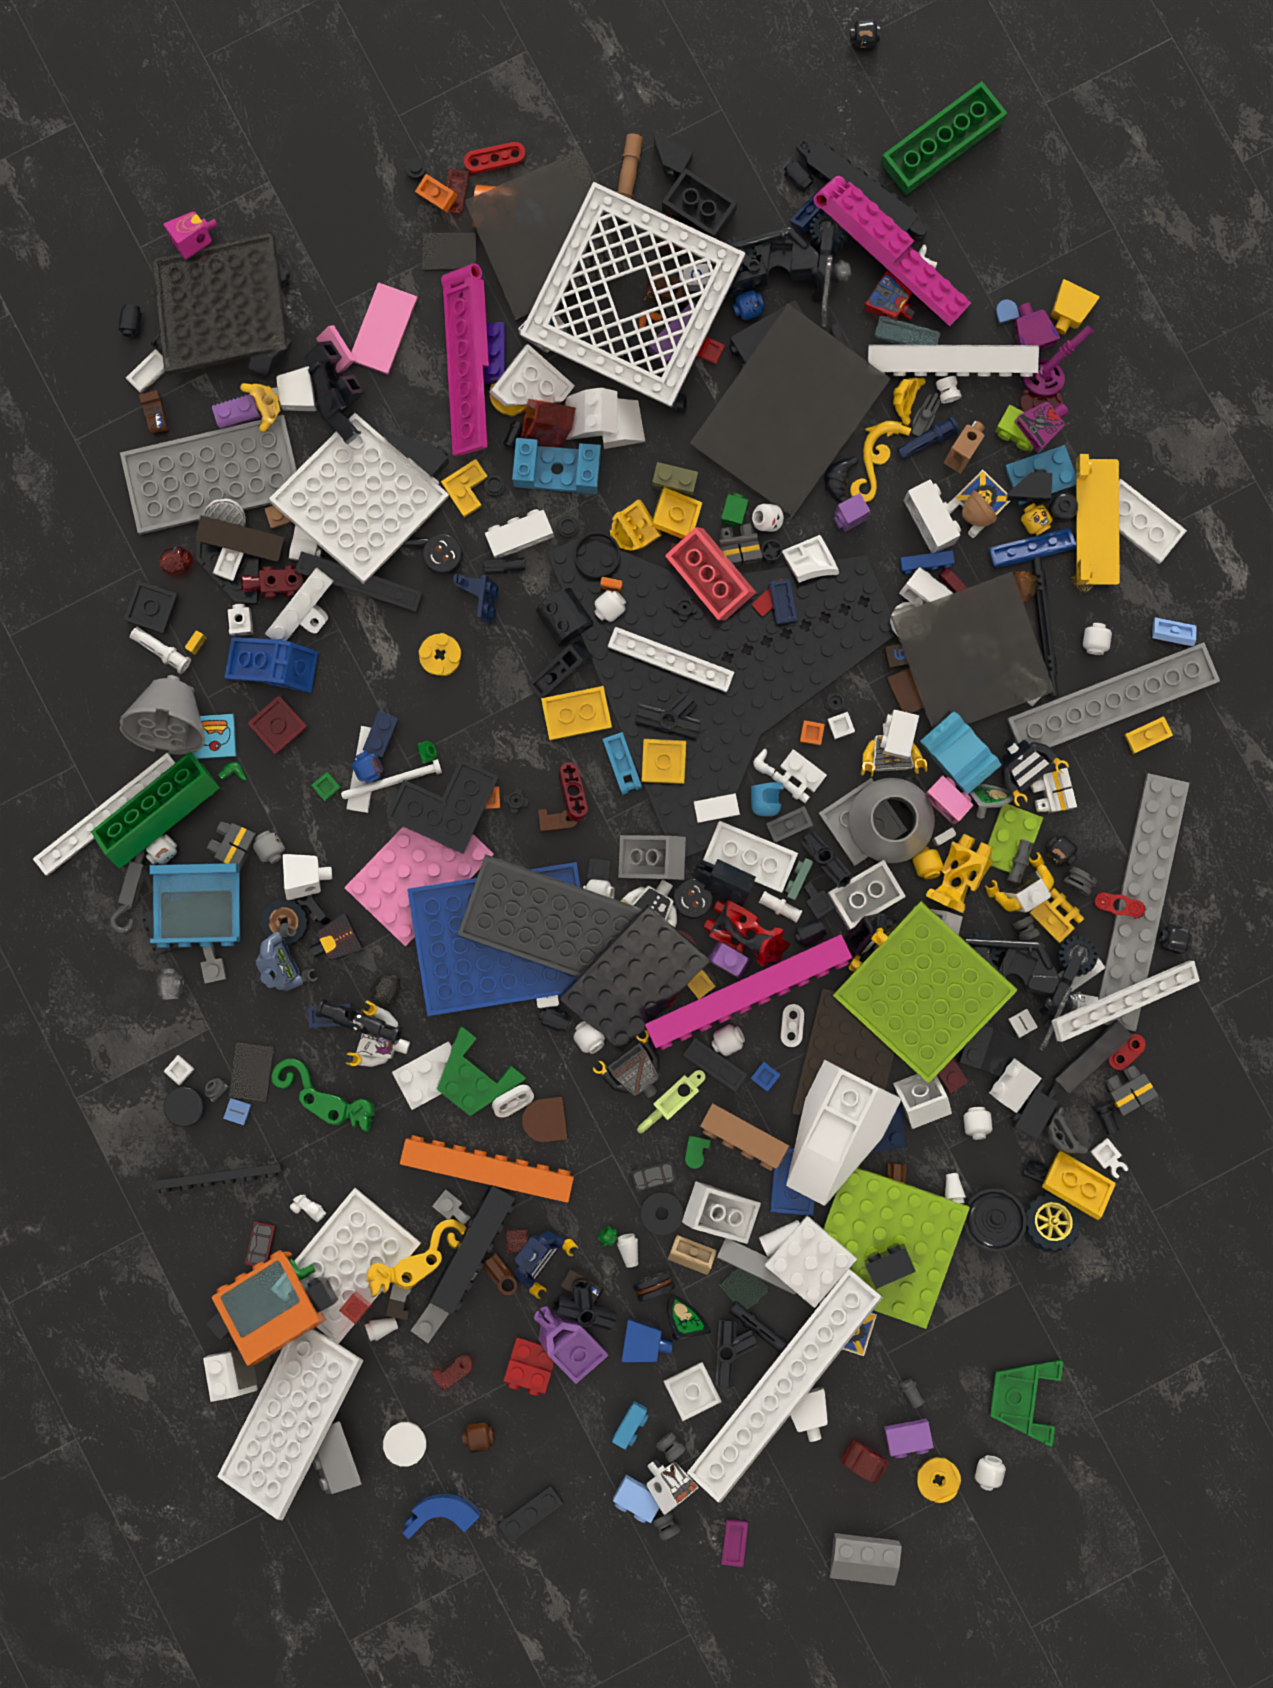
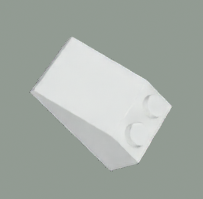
(594, 413)
(721, 1212)

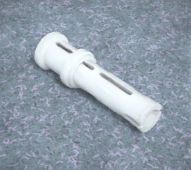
(168, 654)

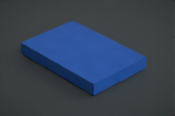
(783, 1197)

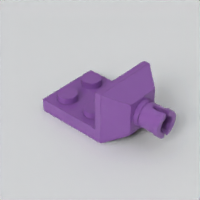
(569, 1345)

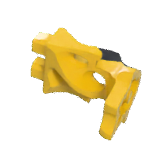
(968, 863)

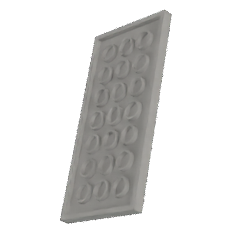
(181, 477)

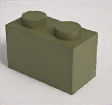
(675, 479)

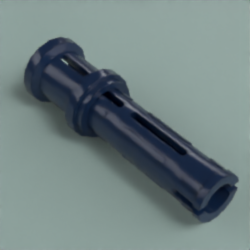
(936, 434)

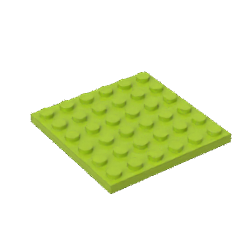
(925, 992)
(878, 1212)

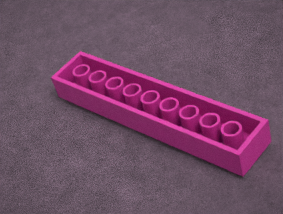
(748, 991)

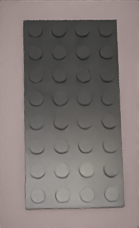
(541, 917)

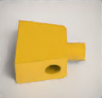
(1072, 306)

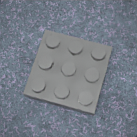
(837, 820)

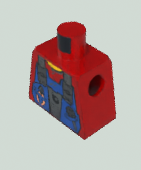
(890, 299)

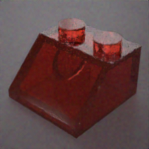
(547, 422)

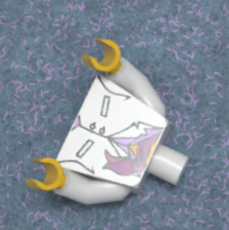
(374, 1050)

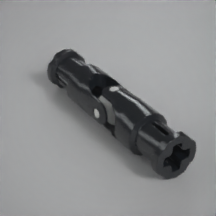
(363, 1023)

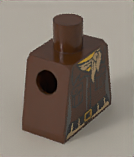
(649, 295)

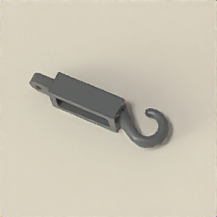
(130, 891)

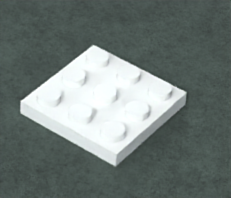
(810, 1261)

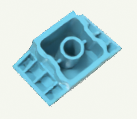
(960, 753)

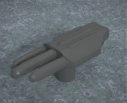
(925, 417)

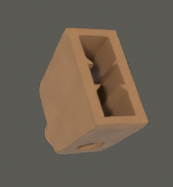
(965, 447)

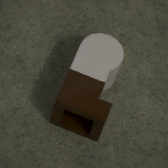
(397, 1302)

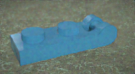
(622, 762)

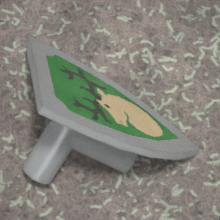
(990, 797)

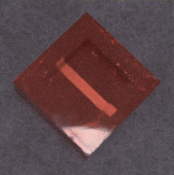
(516, 1239)

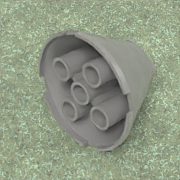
(165, 718)

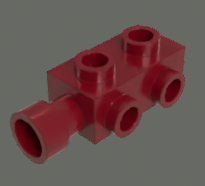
(280, 585)

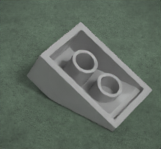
(652, 857)

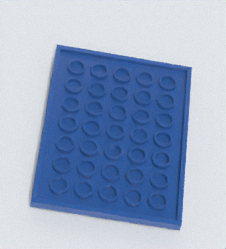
(466, 973)

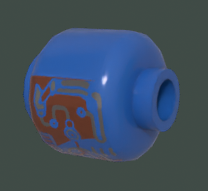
(367, 767)

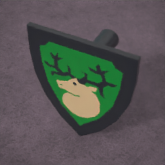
(685, 1319)

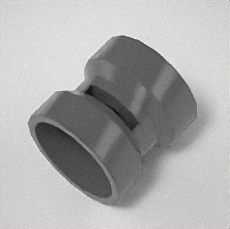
(1030, 932)
(670, 1447)
(666, 1525)

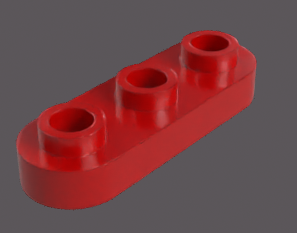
(502, 151)

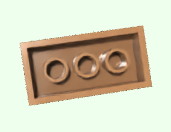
(745, 1136)

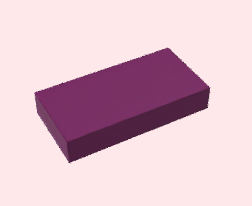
(734, 1543)

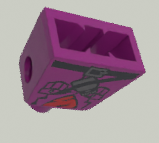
(1041, 424)

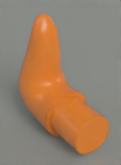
(653, 316)

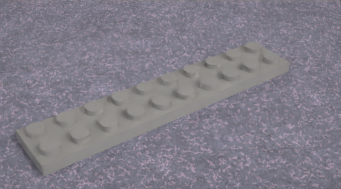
(1116, 698)

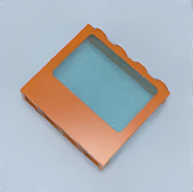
(266, 1308)

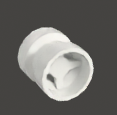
(948, 389)

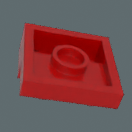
(529, 1367)

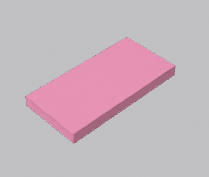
(383, 328)

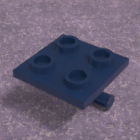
(486, 591)

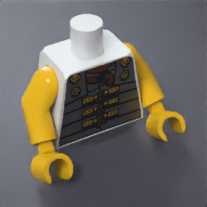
(877, 762)
(1027, 895)

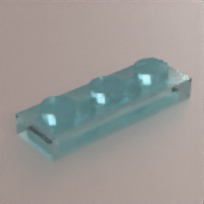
(905, 333)

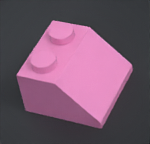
(949, 800)

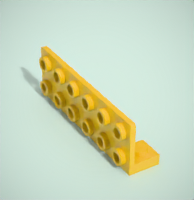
(1097, 521)

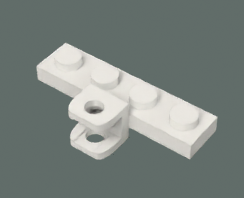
(302, 608)

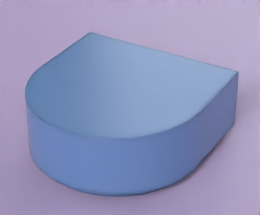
(1006, 311)

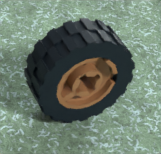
(287, 909)

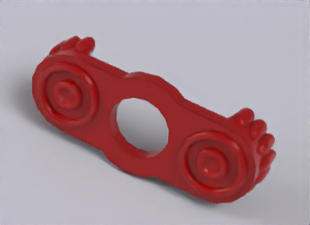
(1133, 907)

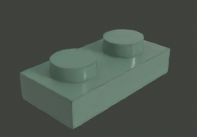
(794, 886)

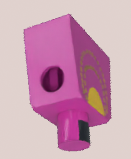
(190, 233)

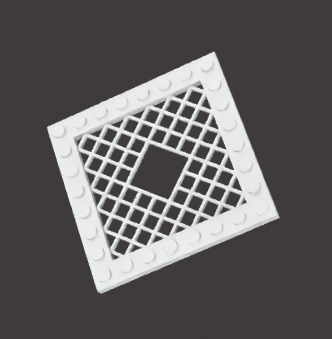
(562, 272)

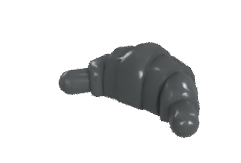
(1061, 1135)

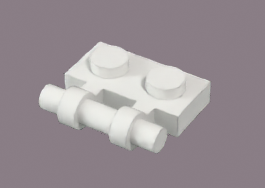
(801, 770)

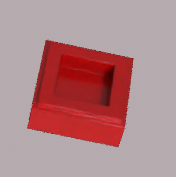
(711, 351)

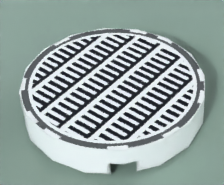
(226, 510)

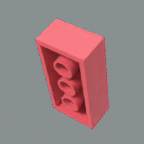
(710, 573)

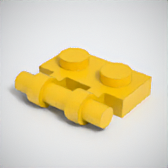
(1052, 920)

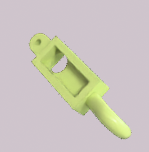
(671, 1101)

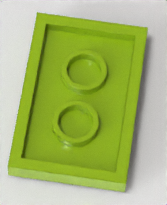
(1011, 827)

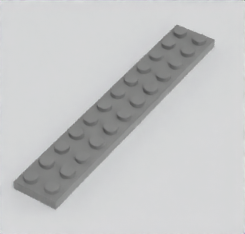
(1146, 881)

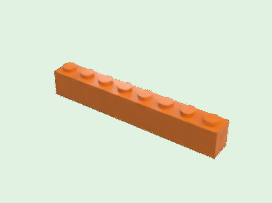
(486, 1169)

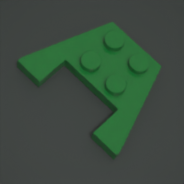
(467, 1084)
(1016, 1395)

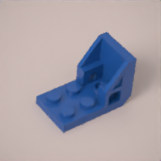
(272, 663)

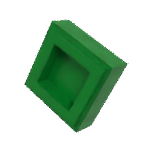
(326, 786)

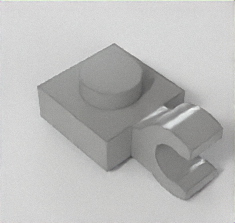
(212, 968)
(449, 1205)

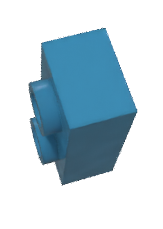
(634, 1417)

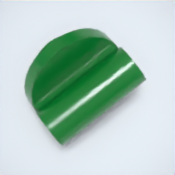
(426, 752)

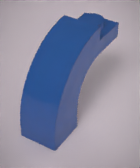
(442, 1505)

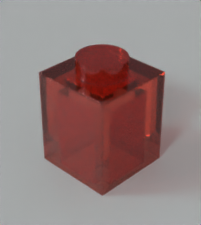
(355, 1307)

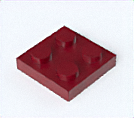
(277, 725)

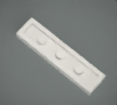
(361, 802)

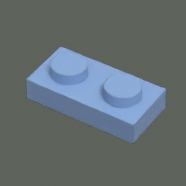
(1174, 631)

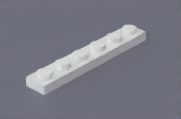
(670, 659)

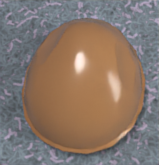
(978, 511)

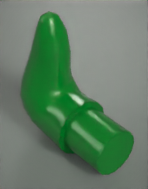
(231, 768)
(304, 1272)

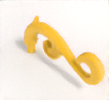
(884, 453)

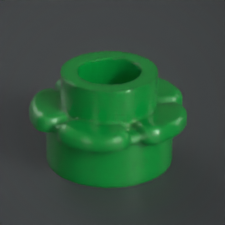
(608, 1236)

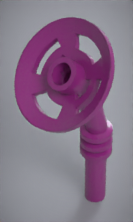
(1047, 372)

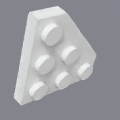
(531, 378)

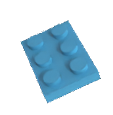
(1053, 461)

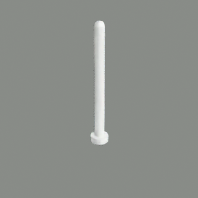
(435, 767)

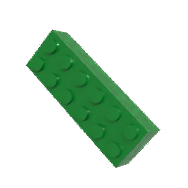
(943, 138)
(154, 810)

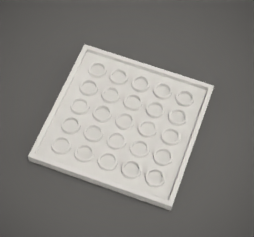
(359, 499)

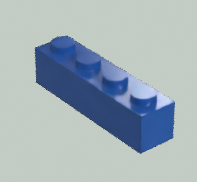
(927, 561)

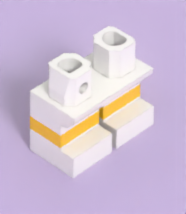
(1054, 801)

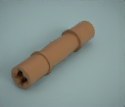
(629, 166)

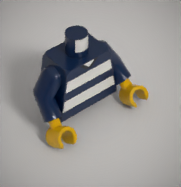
(536, 1256)

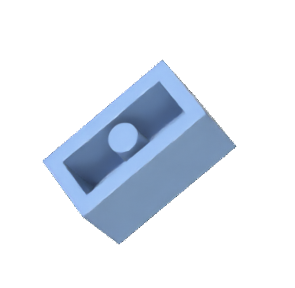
(636, 1498)

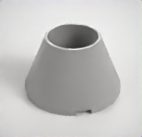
(871, 841)

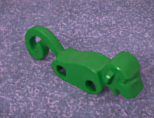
(324, 1104)

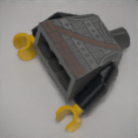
(634, 1070)

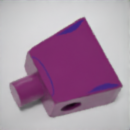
(1034, 328)

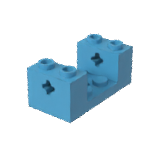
(535, 462)

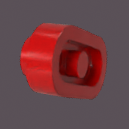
(1127, 1052)

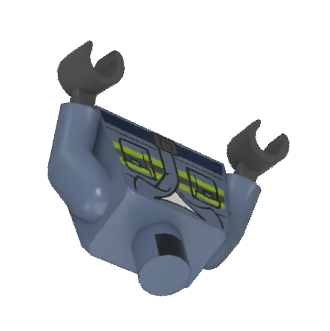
(277, 963)

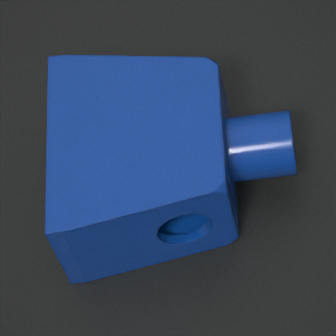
(643, 1342)

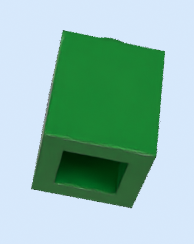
(734, 510)

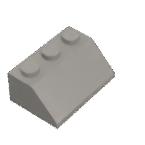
(335, 1462)
(865, 1559)

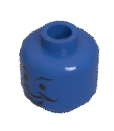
(748, 305)

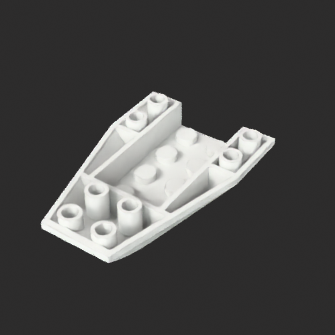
(837, 1131)

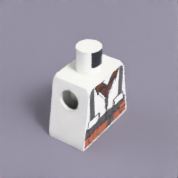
(669, 1485)

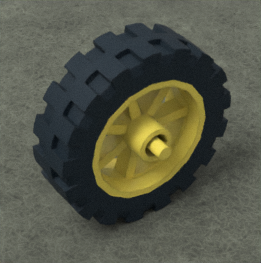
(1071, 1217)

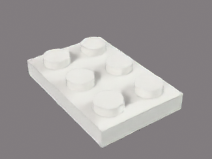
(421, 1076)

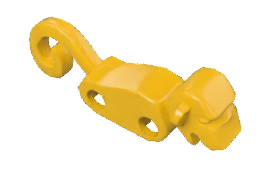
(414, 1266)

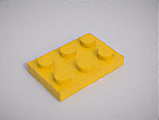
(576, 713)
(1079, 1185)

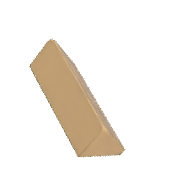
(692, 1254)

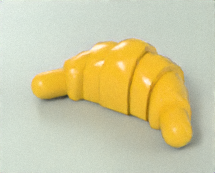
(905, 395)
(265, 401)

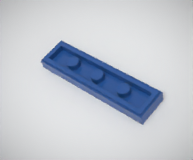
(1032, 547)

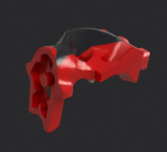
(766, 944)

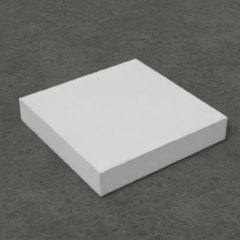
(692, 1391)

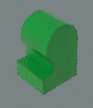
(694, 1156)

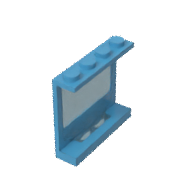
(196, 904)

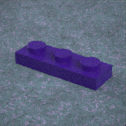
(496, 352)

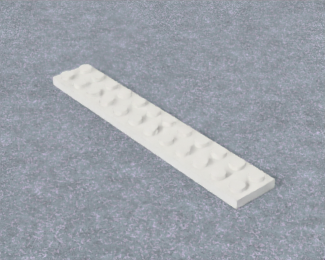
(784, 1385)

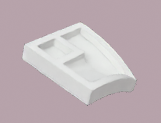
(810, 559)

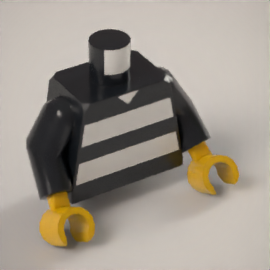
(1026, 764)
(868, 935)

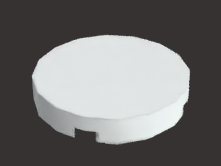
(404, 1444)

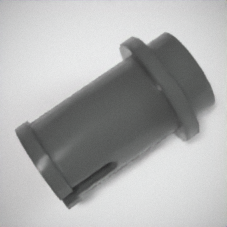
(912, 1393)

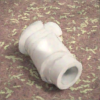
(313, 1209)

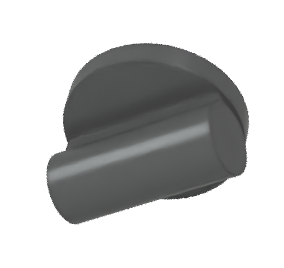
(215, 1089)

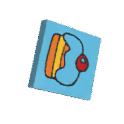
(219, 737)

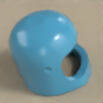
(766, 799)

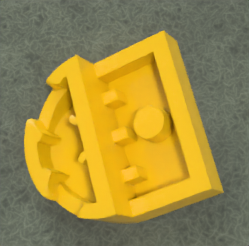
(633, 527)

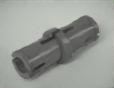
(1020, 861)

